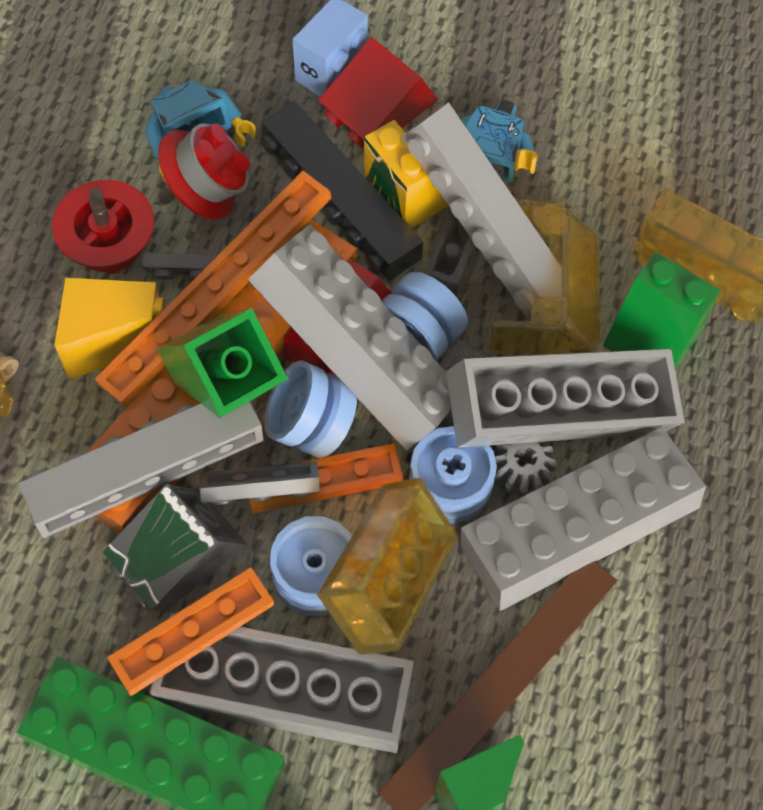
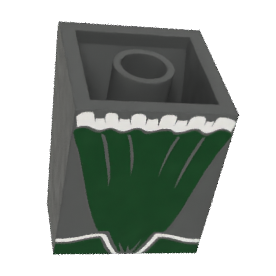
(172, 547)

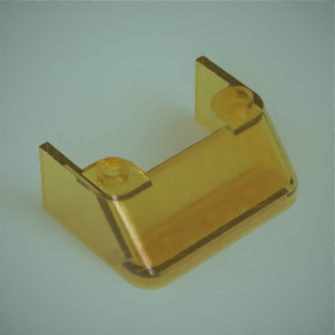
(566, 322)

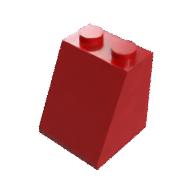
(375, 92)

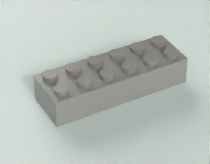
(356, 335)
(563, 397)
(581, 518)
(294, 687)

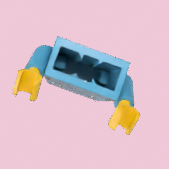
(191, 105)
(502, 138)

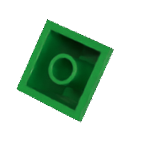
(663, 310)
(224, 361)

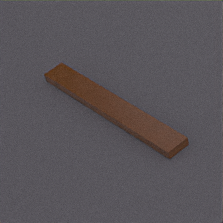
(498, 687)

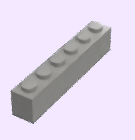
(485, 207)
(136, 464)

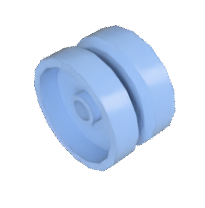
(427, 311)
(310, 410)
(455, 476)
(296, 548)

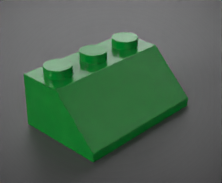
(481, 779)

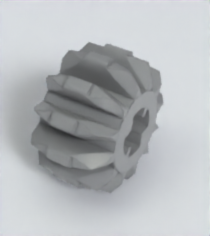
(530, 475)

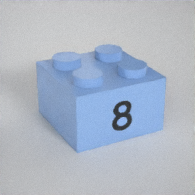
(328, 44)

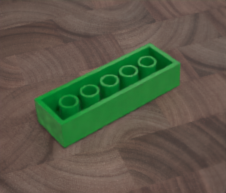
(147, 744)

